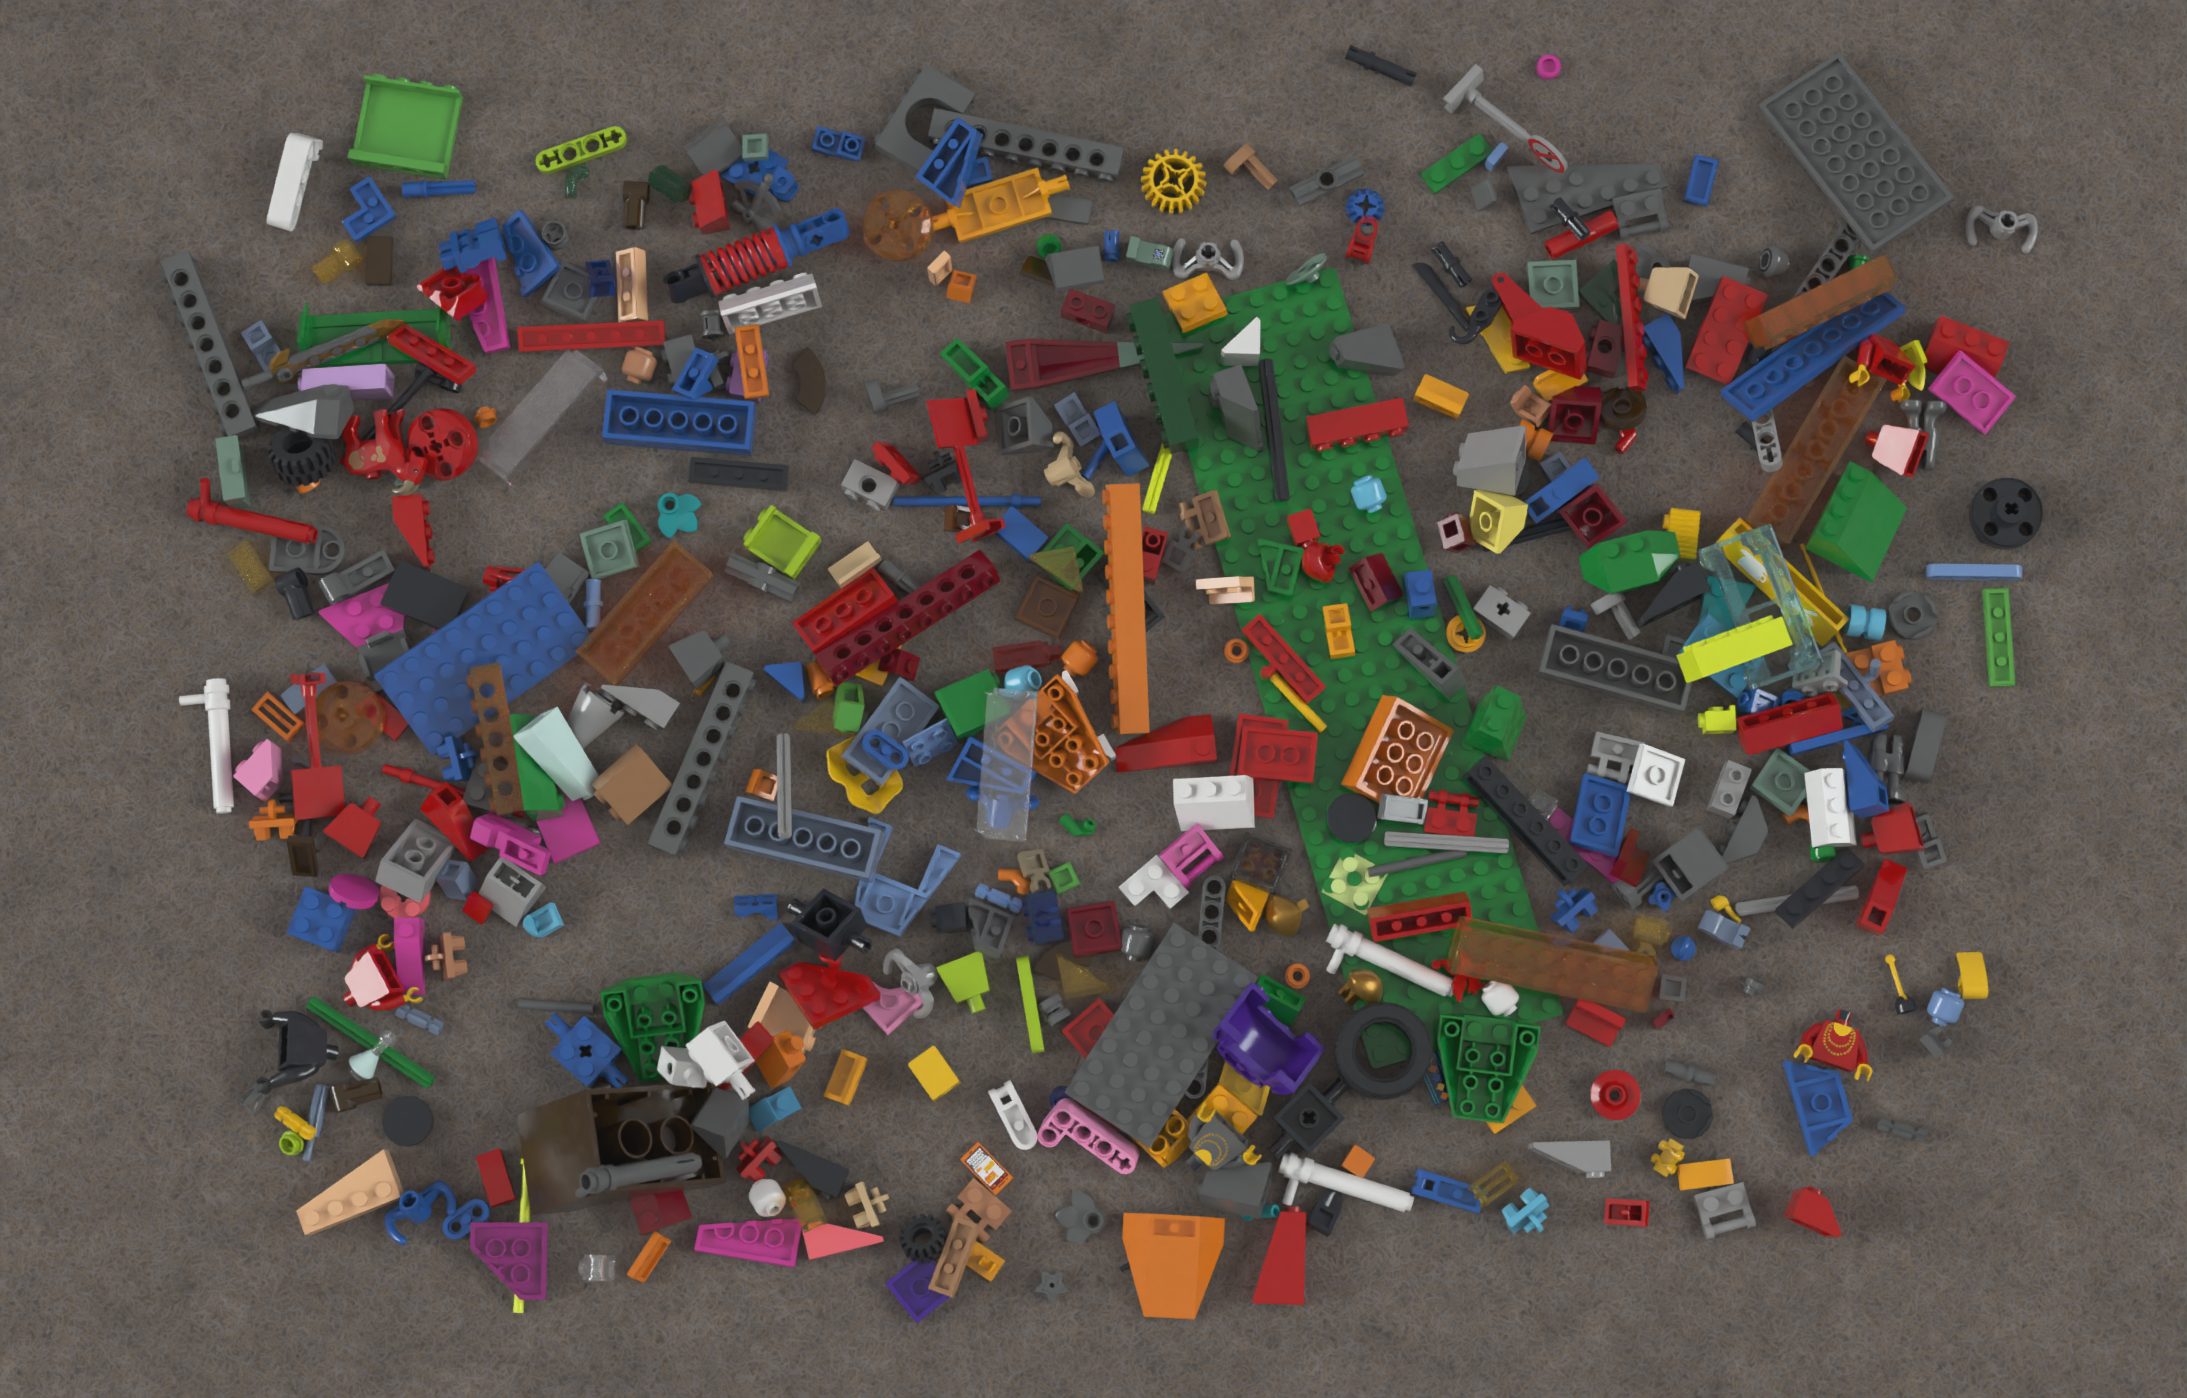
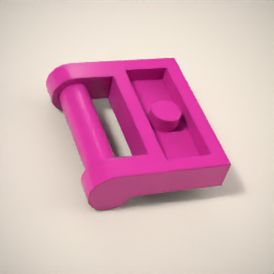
(1185, 850)

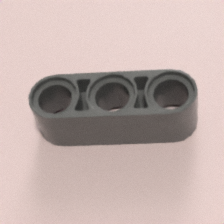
(1924, 745)

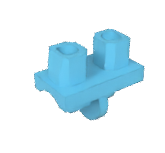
(1530, 1215)

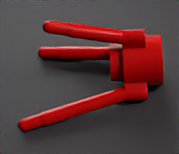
(498, 576)

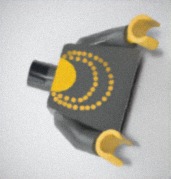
(1217, 1142)

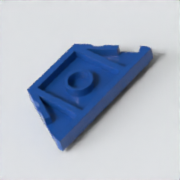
(1818, 1103)

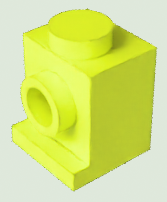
(1718, 721)

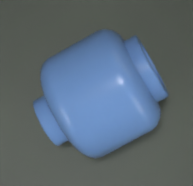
(1945, 1006)

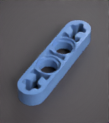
(1990, 572)

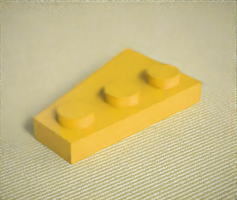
(1499, 340)

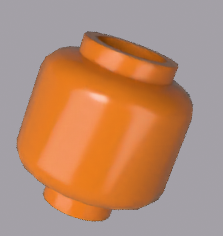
(1080, 658)

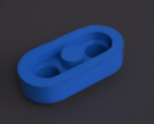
(884, 750)
(465, 1216)

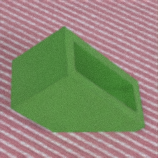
(848, 707)

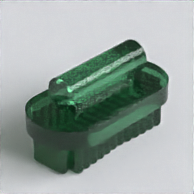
(669, 184)

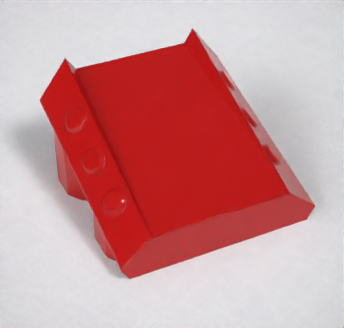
(454, 291)

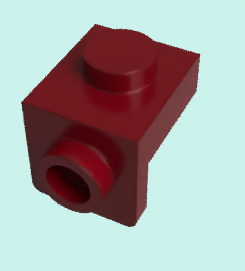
(900, 664)

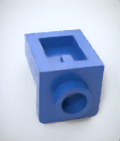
(1755, 701)

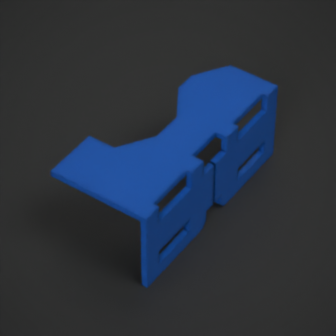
(768, 910)

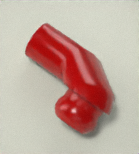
(1627, 437)

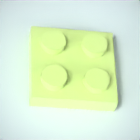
(1358, 894)

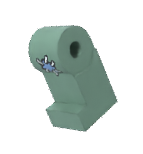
(1149, 254)

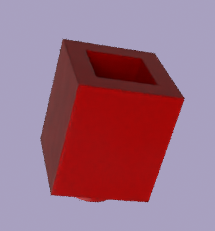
(1303, 528)

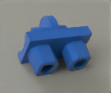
(460, 756)
(1569, 905)

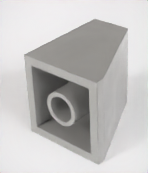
(1492, 460)

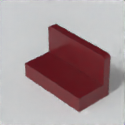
(1376, 581)
(1631, 860)

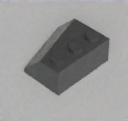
(1236, 406)

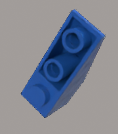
(1665, 344)
(1561, 490)
(1865, 788)

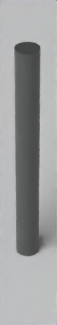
(1415, 862)

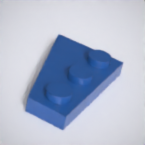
(530, 253)

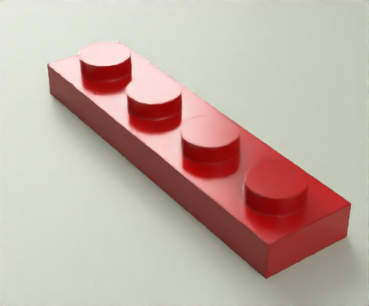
(432, 354)

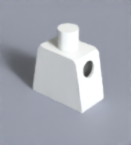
(683, 1069)

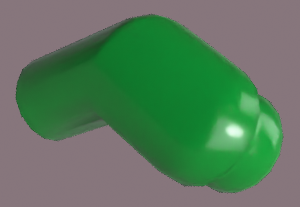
(1078, 828)

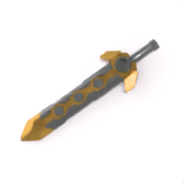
(286, 369)

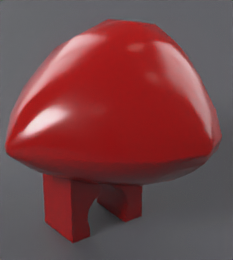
(1320, 561)

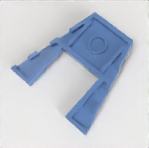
(894, 905)

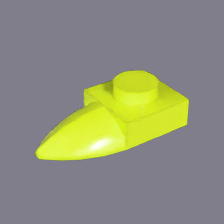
(1916, 355)

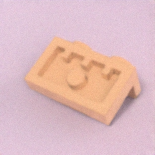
(1228, 589)

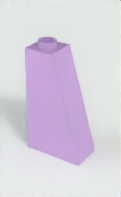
(363, 380)

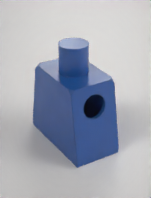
(1420, 593)

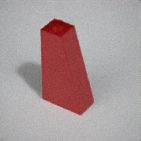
(1284, 1264)

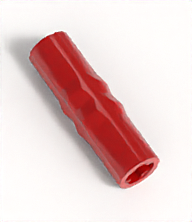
(1568, 241)

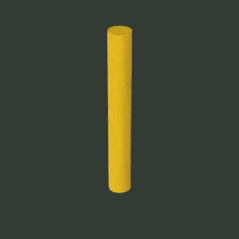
(1298, 702)

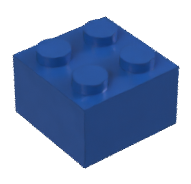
(321, 920)

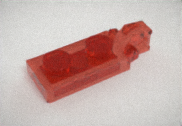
(1032, 653)

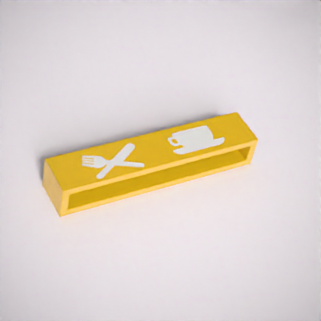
(1821, 613)

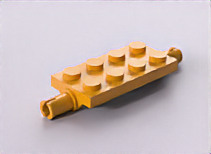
(1001, 205)

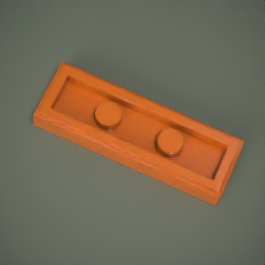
(752, 362)

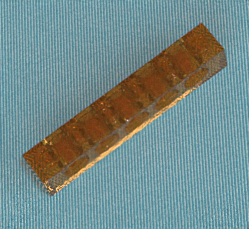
(492, 675)

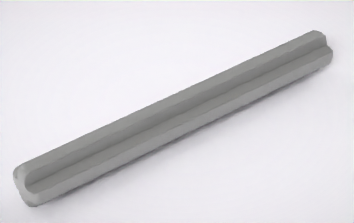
(784, 786)
(1446, 842)
(1770, 904)

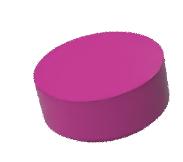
(1548, 67)

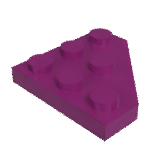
(515, 1254)

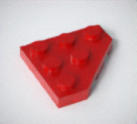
(826, 992)

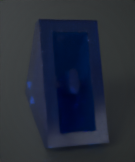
(600, 278)

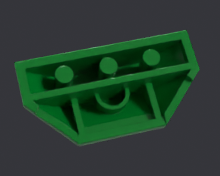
(1630, 561)

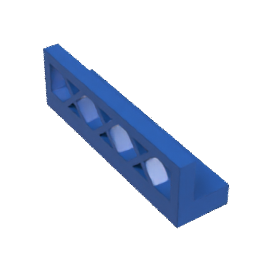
(1834, 738)
(749, 963)

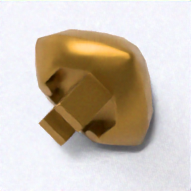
(1284, 915)
(1363, 985)

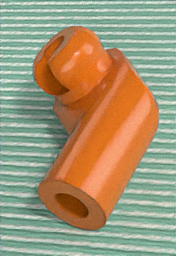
(1801, 812)
(1017, 878)

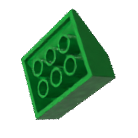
(1857, 523)

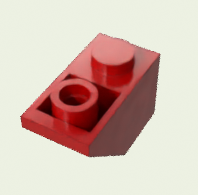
(1152, 549)

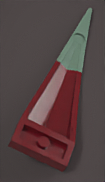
(1052, 362)

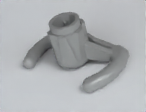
(2002, 225)
(1204, 264)
(913, 979)

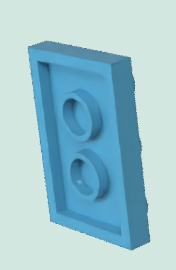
(1730, 679)

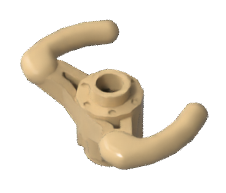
(1067, 468)

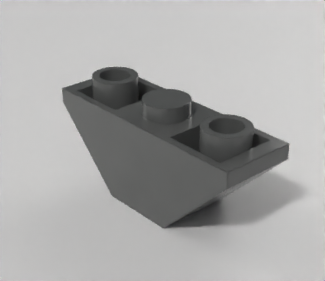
(1745, 834)

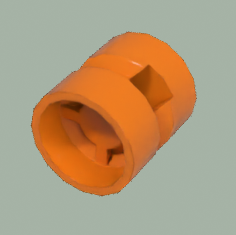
(1536, 440)

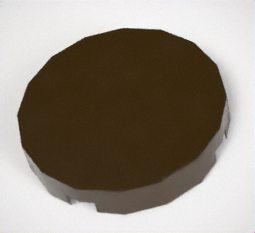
(1623, 408)

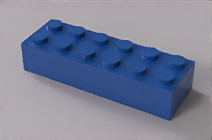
(679, 422)

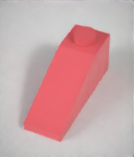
(833, 1239)

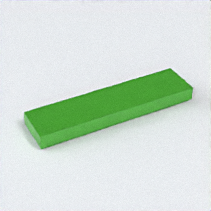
(1998, 637)

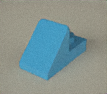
(773, 1109)

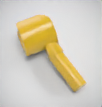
(1720, 902)

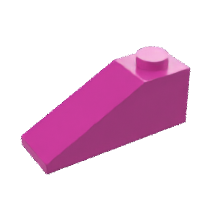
(410, 953)

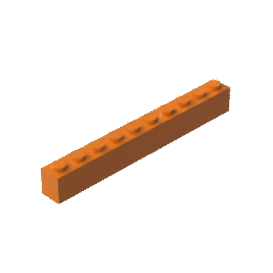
(1126, 608)

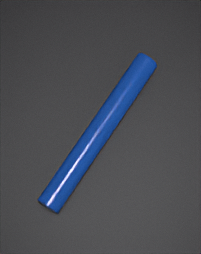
(1096, 459)

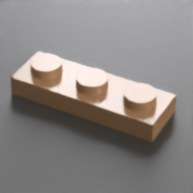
(954, 1257)

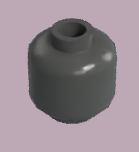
(1137, 942)

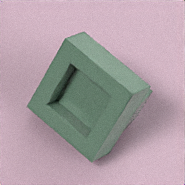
(755, 147)

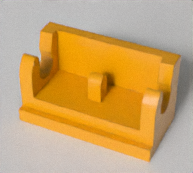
(845, 1077)

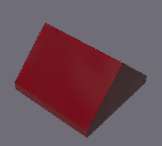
(1592, 515)

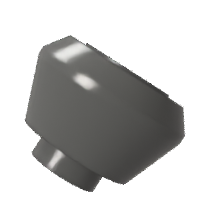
(1773, 262)

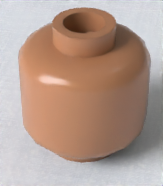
(639, 365)

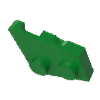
(1281, 566)

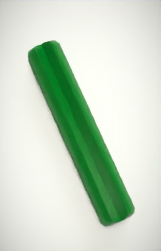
(1463, 607)

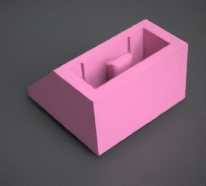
(262, 771)

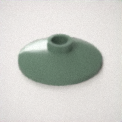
(1308, 270)

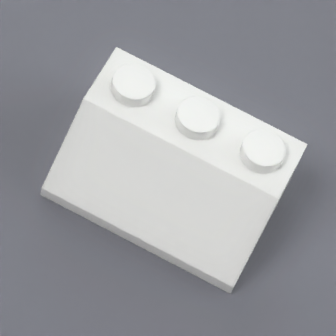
(1214, 802)
(1828, 809)

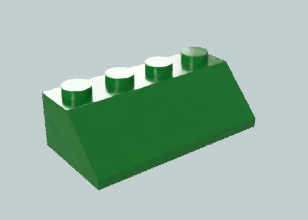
(538, 790)

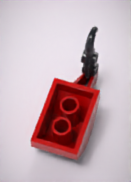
(1538, 335)

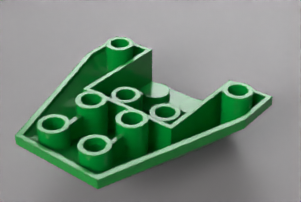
(653, 1014)
(1485, 1063)

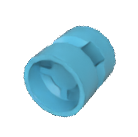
(1869, 623)

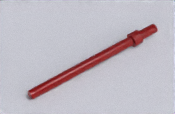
(407, 776)

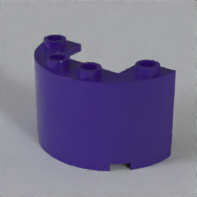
(1262, 1046)

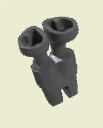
(1930, 412)
(1889, 764)

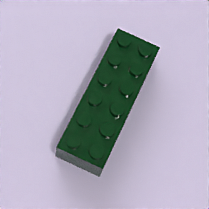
(1165, 380)

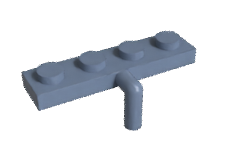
(1860, 693)

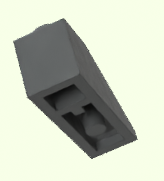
(1431, 663)

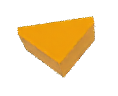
(1246, 902)

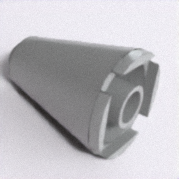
(592, 715)

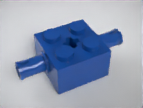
(570, 1051)

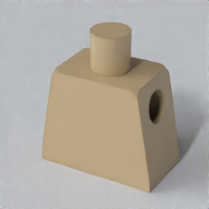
(1670, 289)

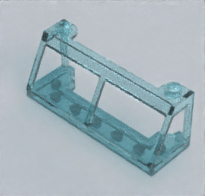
(1764, 542)

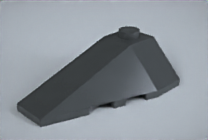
(317, 410)

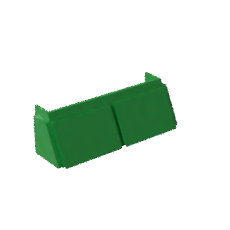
(324, 328)

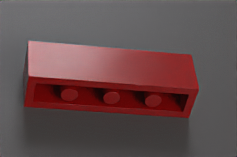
(1357, 424)
(1789, 723)
(1418, 916)

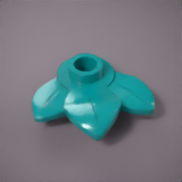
(679, 517)

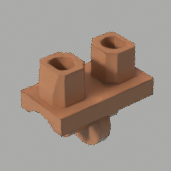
(448, 945)

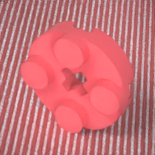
(394, 907)

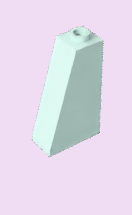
(559, 753)

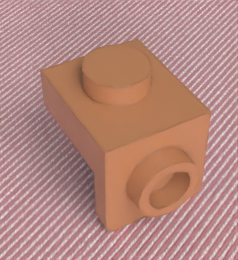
(1530, 406)

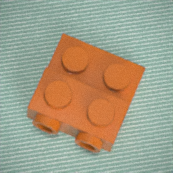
(1892, 675)

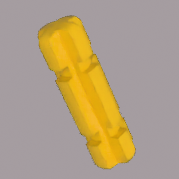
(295, 1123)

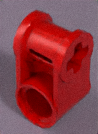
(1362, 243)

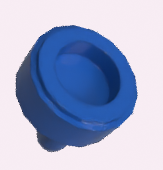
(1682, 948)

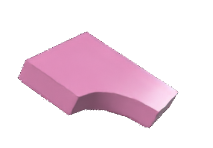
(892, 1008)

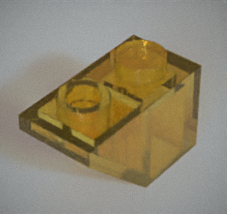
(804, 1204)

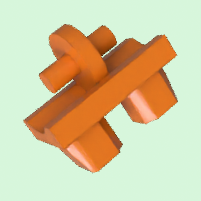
(263, 824)

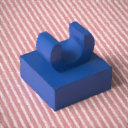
(1573, 619)

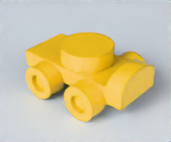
(1668, 1159)

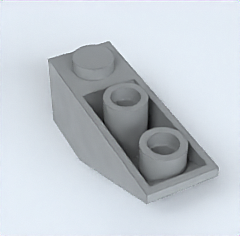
(648, 703)

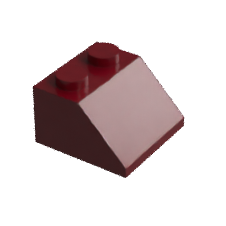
(660, 1211)

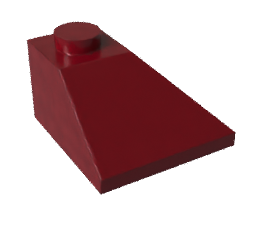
(1576, 415)

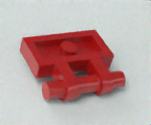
(1447, 821)

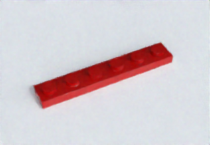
(1632, 325)
(591, 335)

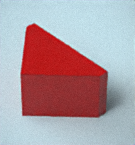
(1626, 1212)

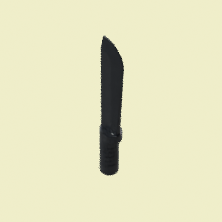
(1443, 294)

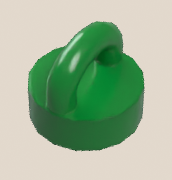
(1048, 244)
(1822, 853)

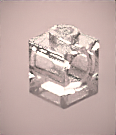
(598, 1267)

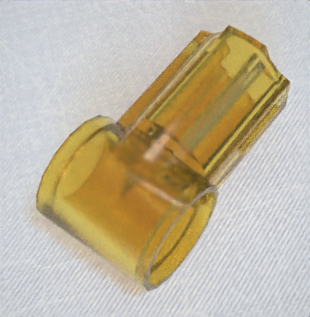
(343, 258)

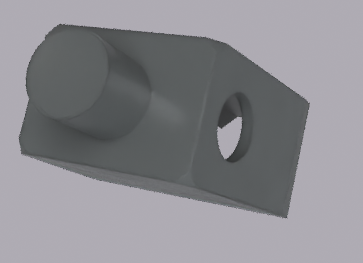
(700, 656)

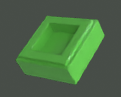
(1063, 878)

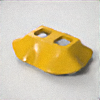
(856, 795)

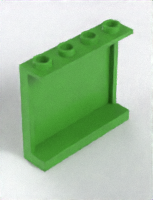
(407, 126)

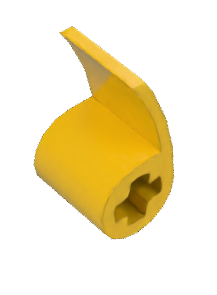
(1973, 978)

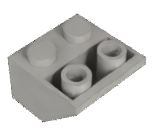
(511, 891)

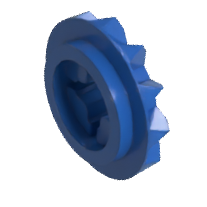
(1357, 198)

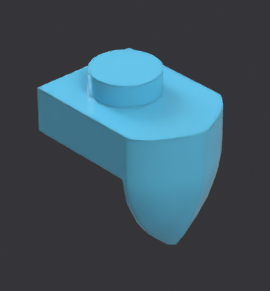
(543, 921)

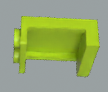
(781, 542)

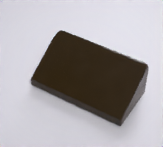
(1037, 270)

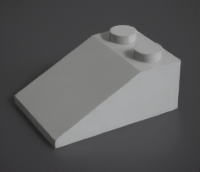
(415, 860)
(1579, 1156)

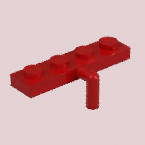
(1282, 659)

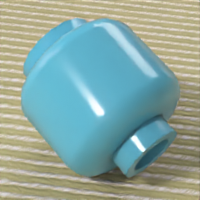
(1368, 493)
(1023, 678)

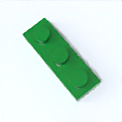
(1456, 164)

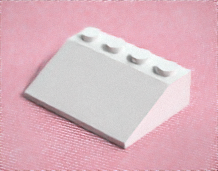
(770, 303)

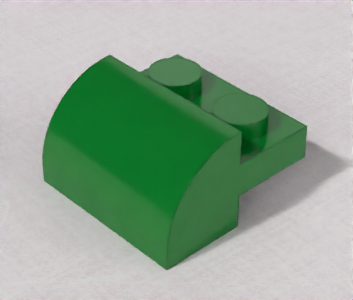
(1086, 551)

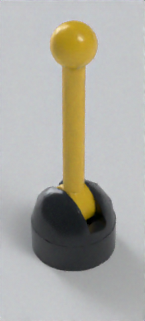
(1904, 1003)

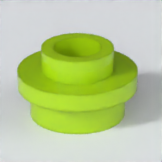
(291, 1143)

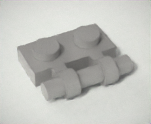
(1613, 749)

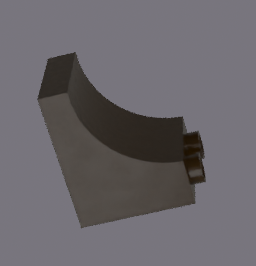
(614, 1130)

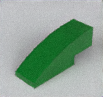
(975, 373)

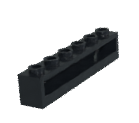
(1525, 821)

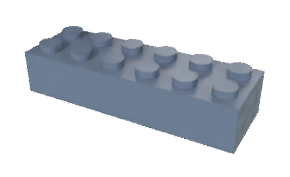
(814, 844)

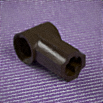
(635, 203)
(350, 1095)

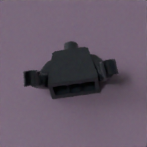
(300, 1050)

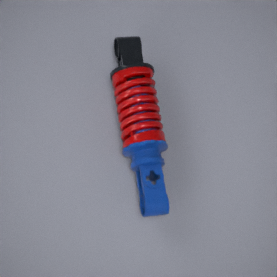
(756, 255)

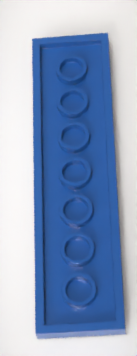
(1808, 356)

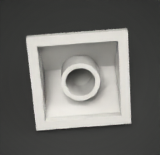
(1243, 348)

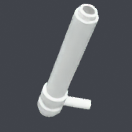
(217, 706)
(1355, 944)
(1308, 1171)

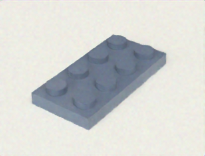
(899, 716)

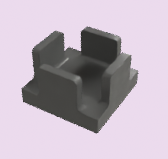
(380, 651)

